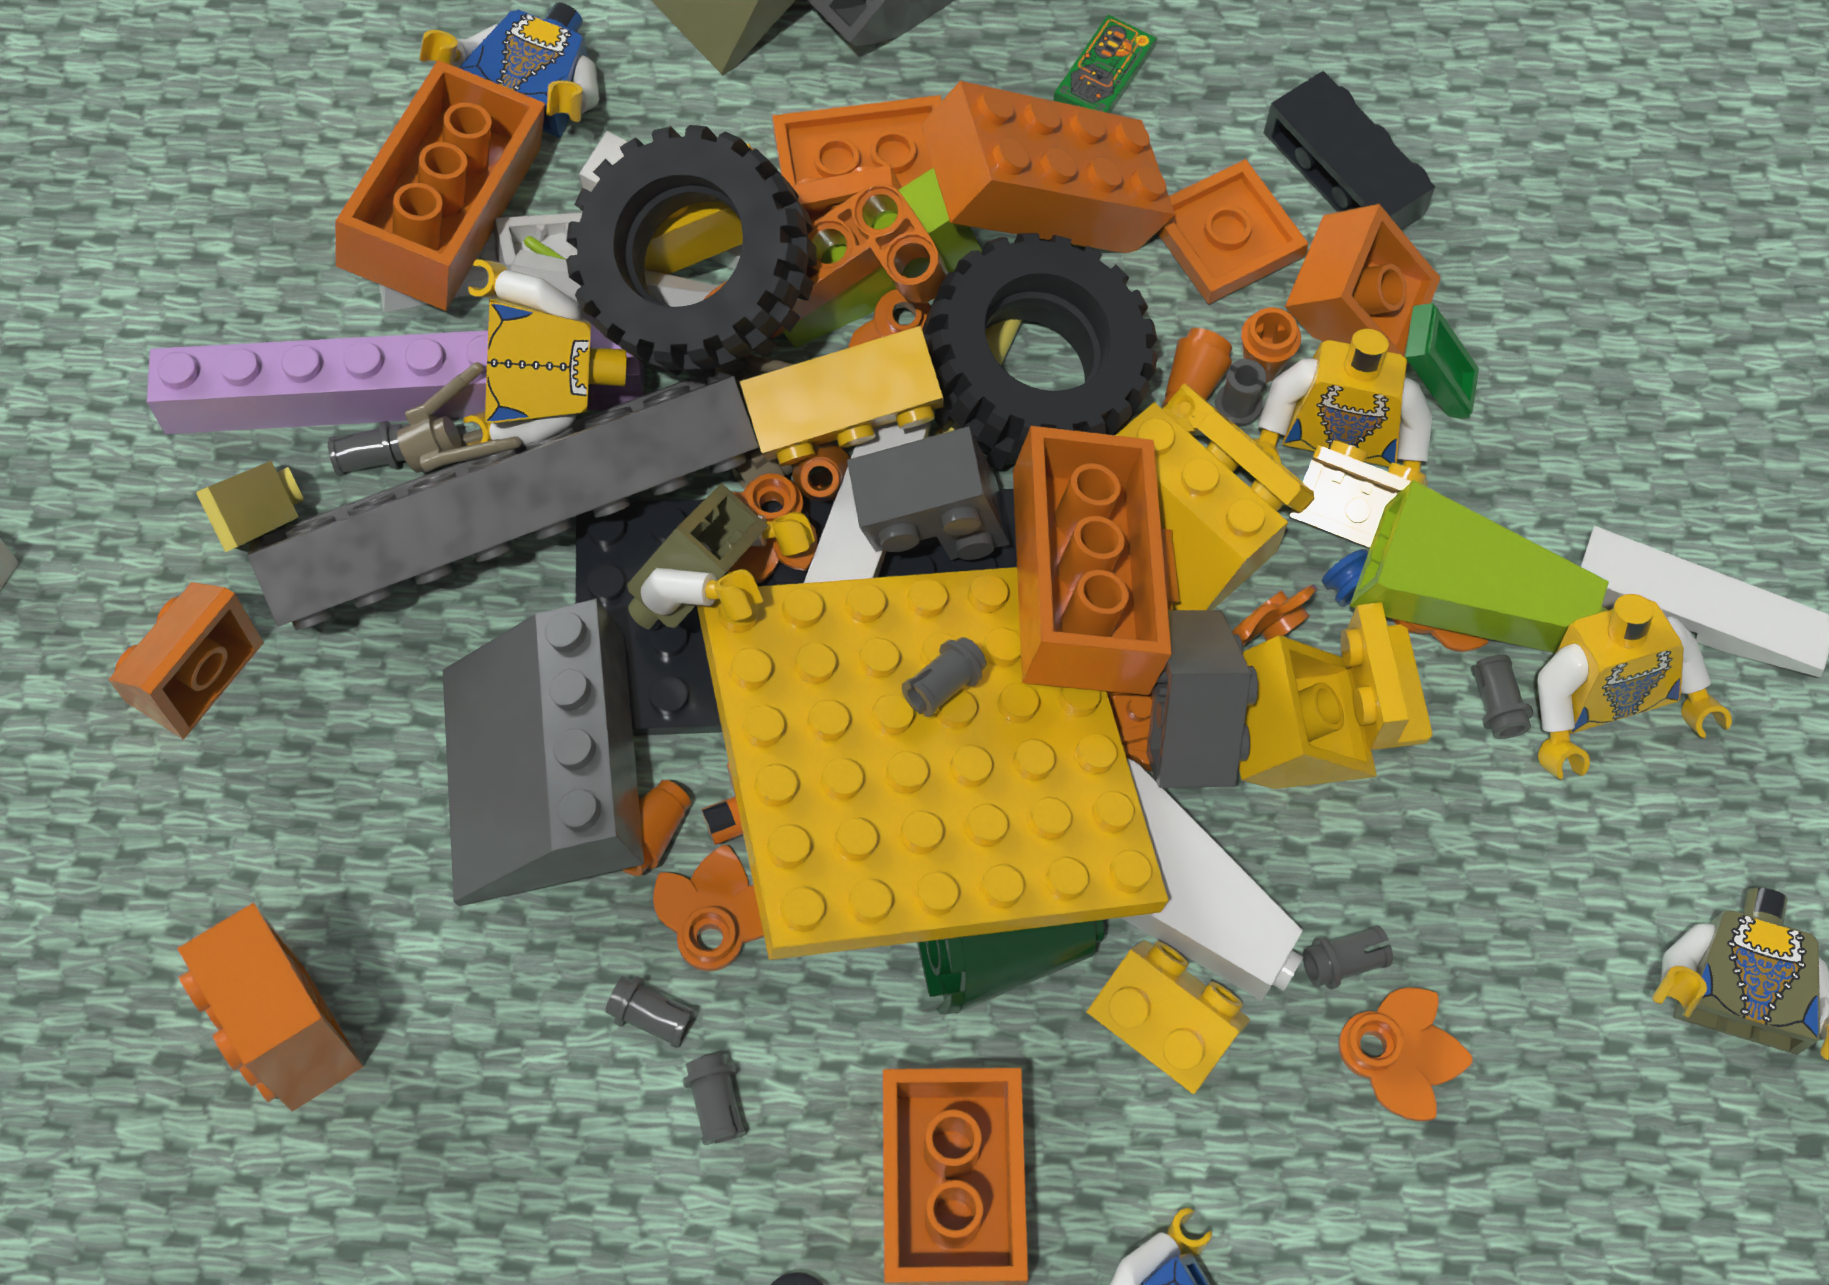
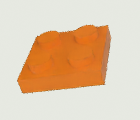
(1230, 232)

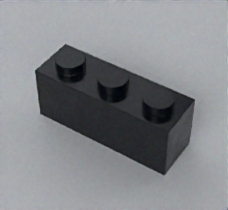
(1346, 152)

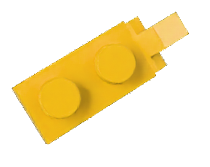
(1235, 448)

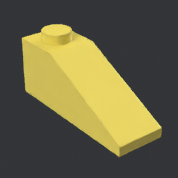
(250, 504)

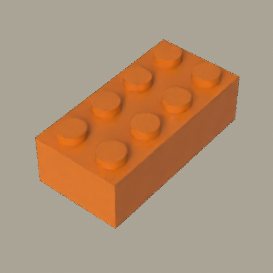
(1045, 169)
(439, 185)
(1090, 562)

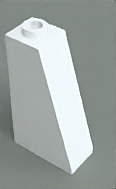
(1213, 904)

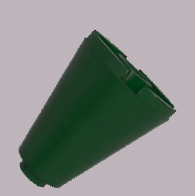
(991, 964)

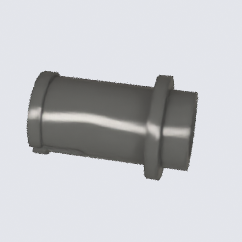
(1241, 395)
(366, 449)
(956, 666)
(1501, 697)
(1344, 957)
(649, 1011)
(714, 1098)

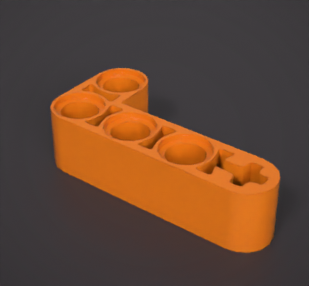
(870, 249)

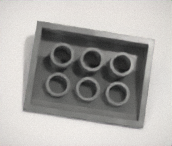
(541, 756)

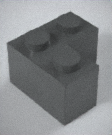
(929, 491)
(1201, 704)

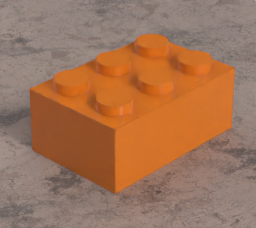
(266, 1009)
(954, 1177)

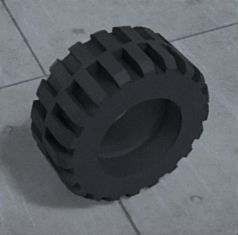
(632, 204)
(1057, 289)

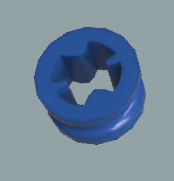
(1345, 576)

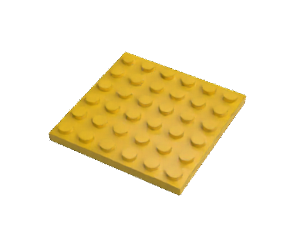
(907, 823)

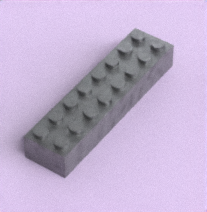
(500, 497)

